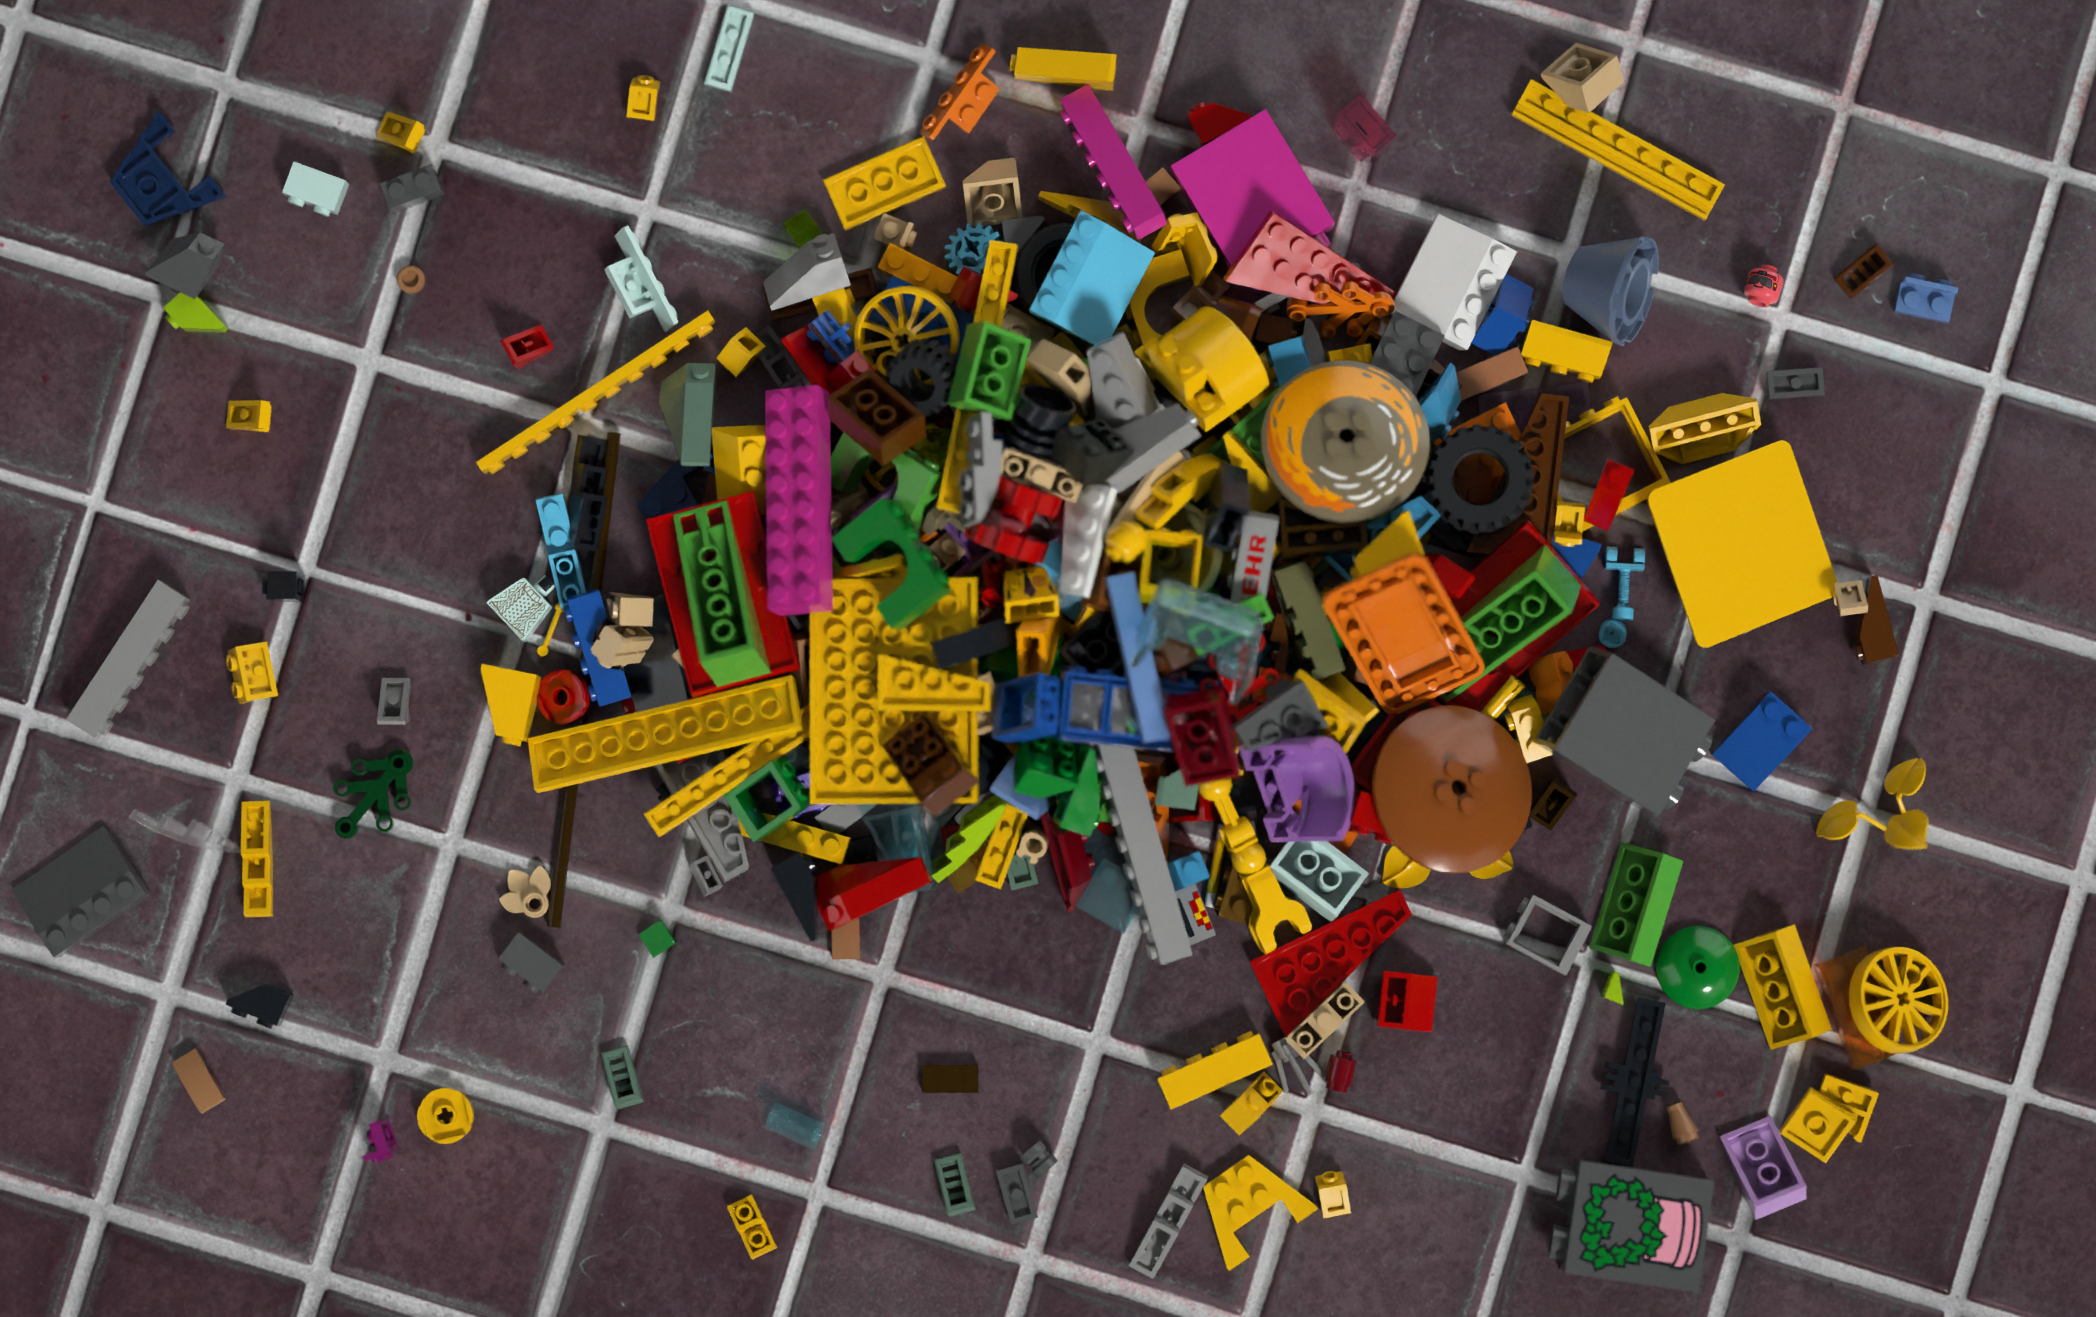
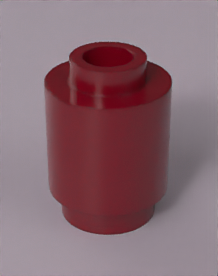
(1340, 1071)

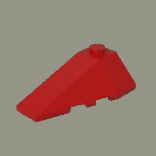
(863, 887)

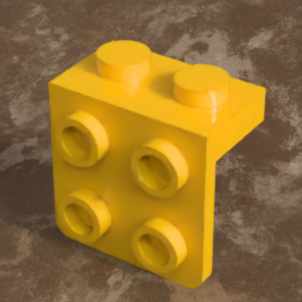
(1190, 236)

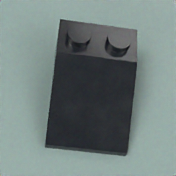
(800, 889)

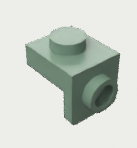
(1021, 872)

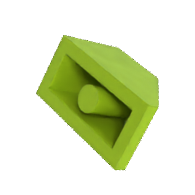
(192, 315)

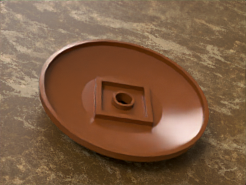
(1417, 798)

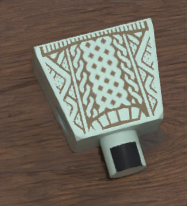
(523, 605)

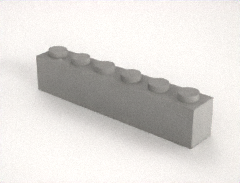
(128, 659)

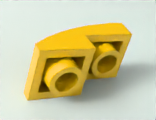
(752, 1227)

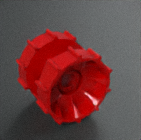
(1023, 503)

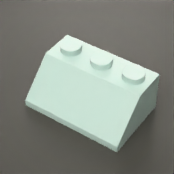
(1318, 875)

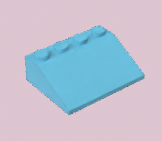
(1091, 280)

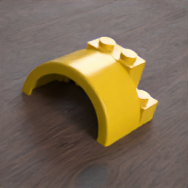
(1202, 350)

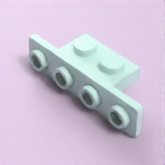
(636, 283)

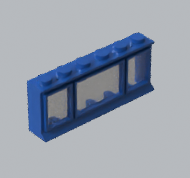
(1102, 708)

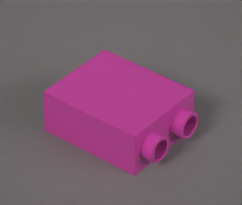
(1242, 179)

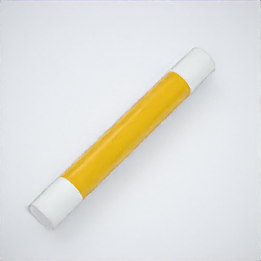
(1215, 871)

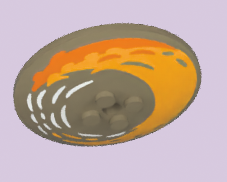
(1337, 477)

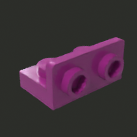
(383, 1138)

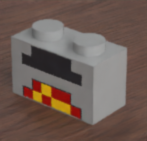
(1194, 914)

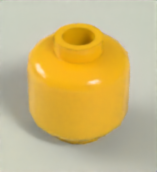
(1125, 541)

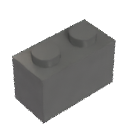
(412, 188)
(531, 963)

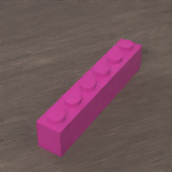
(1112, 161)

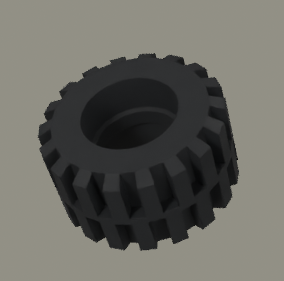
(935, 362)

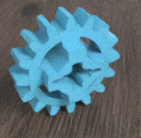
(975, 238)

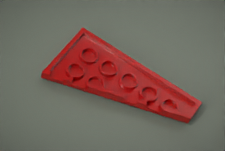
(1314, 965)

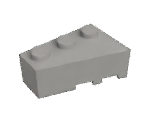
(1118, 383)

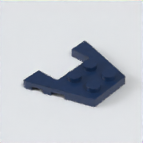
(151, 187)
(670, 492)

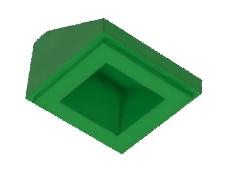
(657, 938)

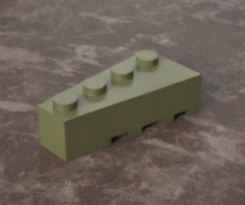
(1306, 619)

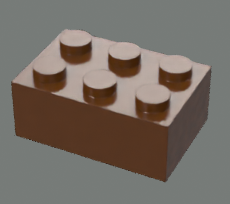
(876, 417)

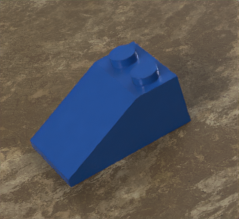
(1761, 741)

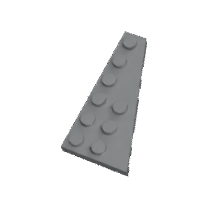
(715, 824)

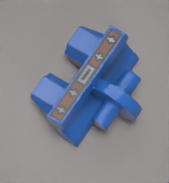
(832, 336)

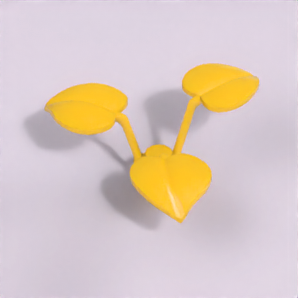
(1903, 830)
(1405, 873)

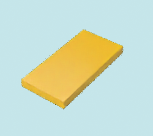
(884, 183)

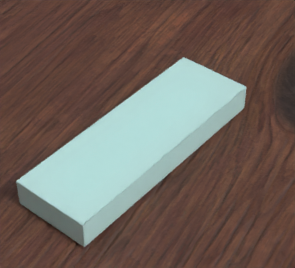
(729, 48)

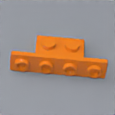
(965, 98)

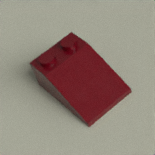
(1202, 736)

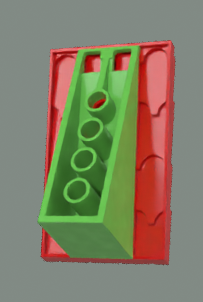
(718, 594)
(1517, 611)

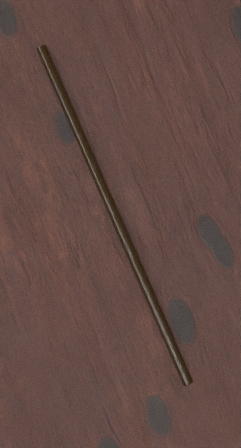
(570, 792)

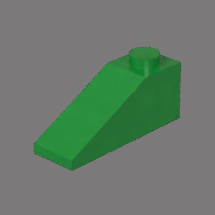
(1080, 807)

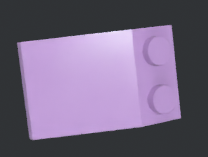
(1763, 1167)

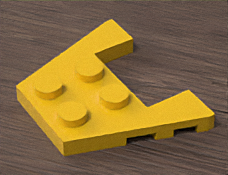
(1242, 1195)

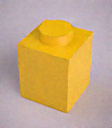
(741, 352)

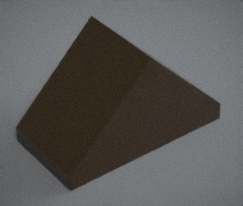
(1552, 804)

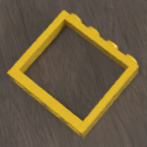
(1611, 407)

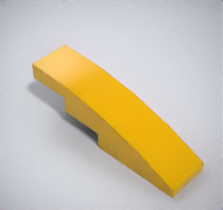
(257, 858)

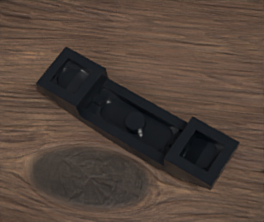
(974, 642)

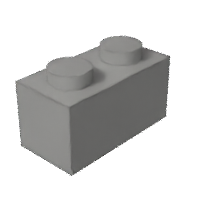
(705, 876)

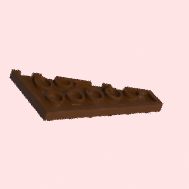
(1544, 444)

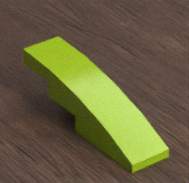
(974, 829)

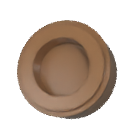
(411, 279)

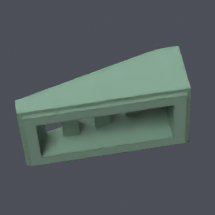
(629, 1100)
(964, 1182)

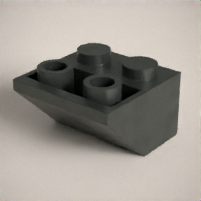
(1090, 451)

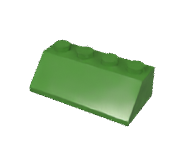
(1636, 904)

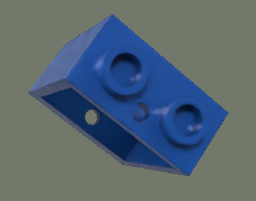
(1011, 697)

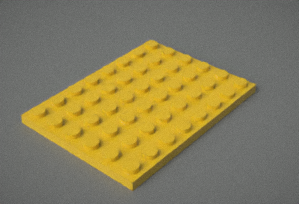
(844, 718)

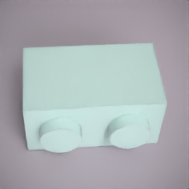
(315, 188)

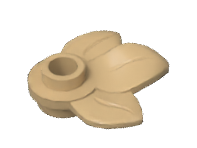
(524, 889)

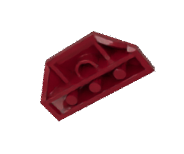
(1069, 858)

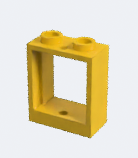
(1185, 539)

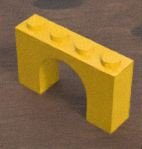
(1160, 273)

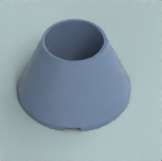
(1612, 285)

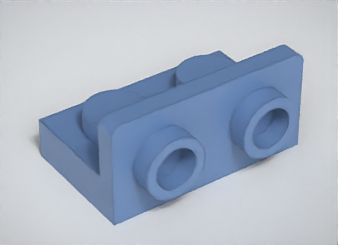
(1925, 298)

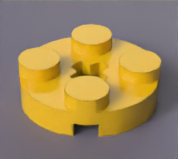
(432, 1106)

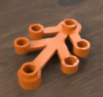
(1375, 304)

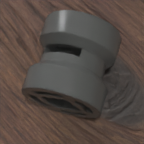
(1040, 1165)

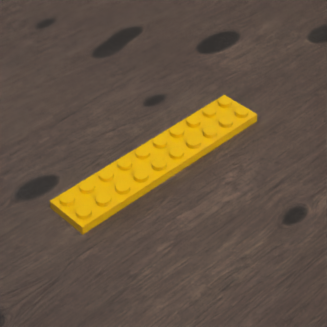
(665, 734)

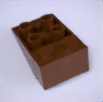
(930, 764)

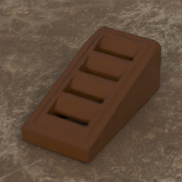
(1881, 254)

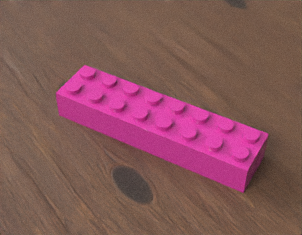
(798, 501)

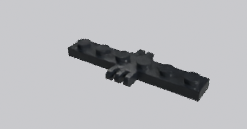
(1634, 1081)

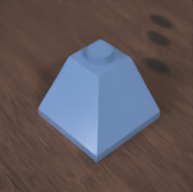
(1004, 788)

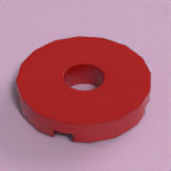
(577, 696)

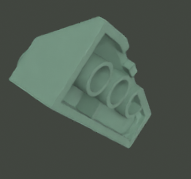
(688, 407)

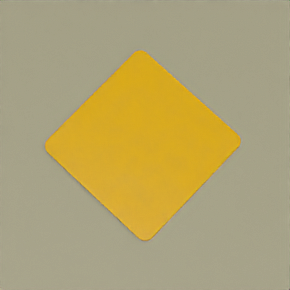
(1742, 543)

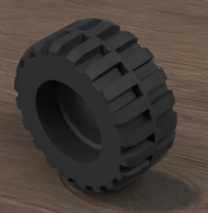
(1479, 441)

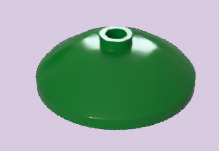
(1677, 967)

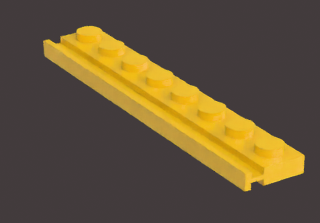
(1618, 150)

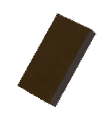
(950, 1078)

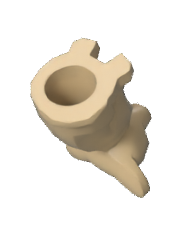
(1033, 842)

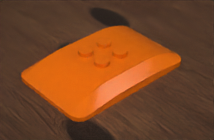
(1404, 633)

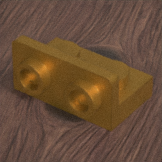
(1234, 902)

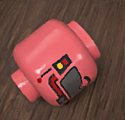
(1763, 286)

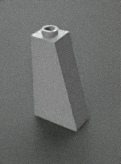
(1154, 441)

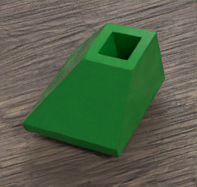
(1045, 767)

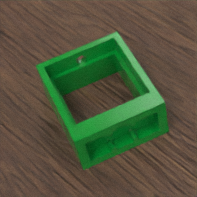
(748, 811)

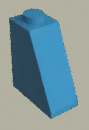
(1187, 871)

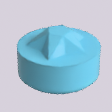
(1612, 633)

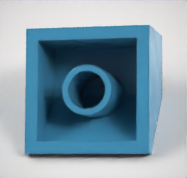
(1440, 403)

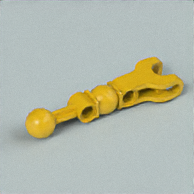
(1259, 881)

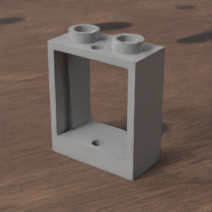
(1573, 946)

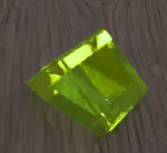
(802, 228)

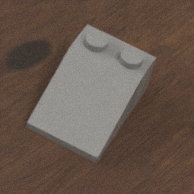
(807, 273)

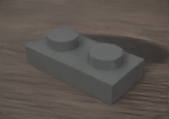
(1795, 383)
(1017, 1194)

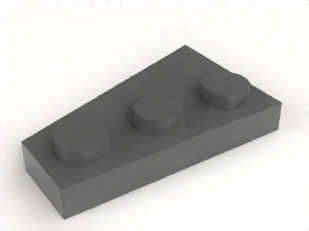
(1282, 716)

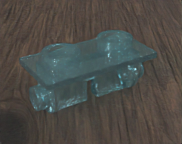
(795, 1126)

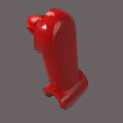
(991, 581)

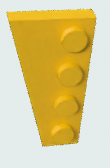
(923, 688)

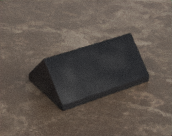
(1095, 645)

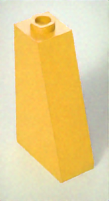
(1065, 67)

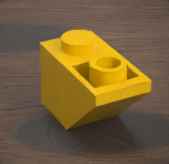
(1251, 1103)

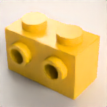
(1526, 722)

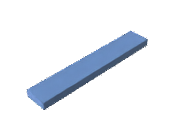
(1143, 679)

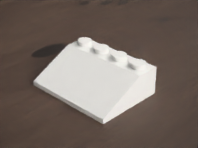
(1453, 280)

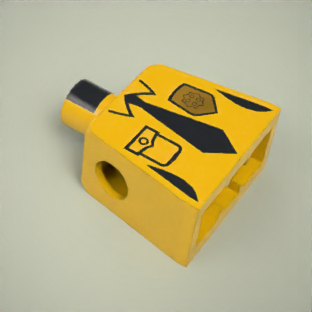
(1029, 594)

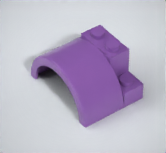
(1309, 771)

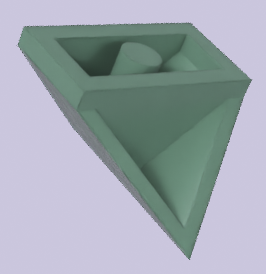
(1173, 792)

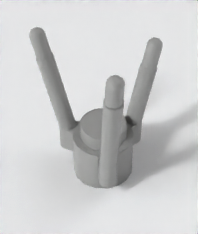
(1286, 1052)

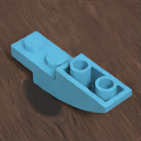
(562, 557)

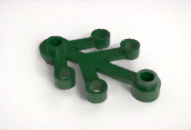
(376, 790)

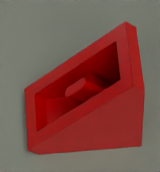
(527, 346)

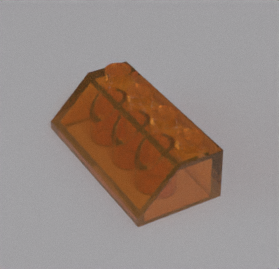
(1835, 980)

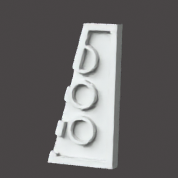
(1084, 537)

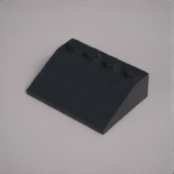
(658, 677)

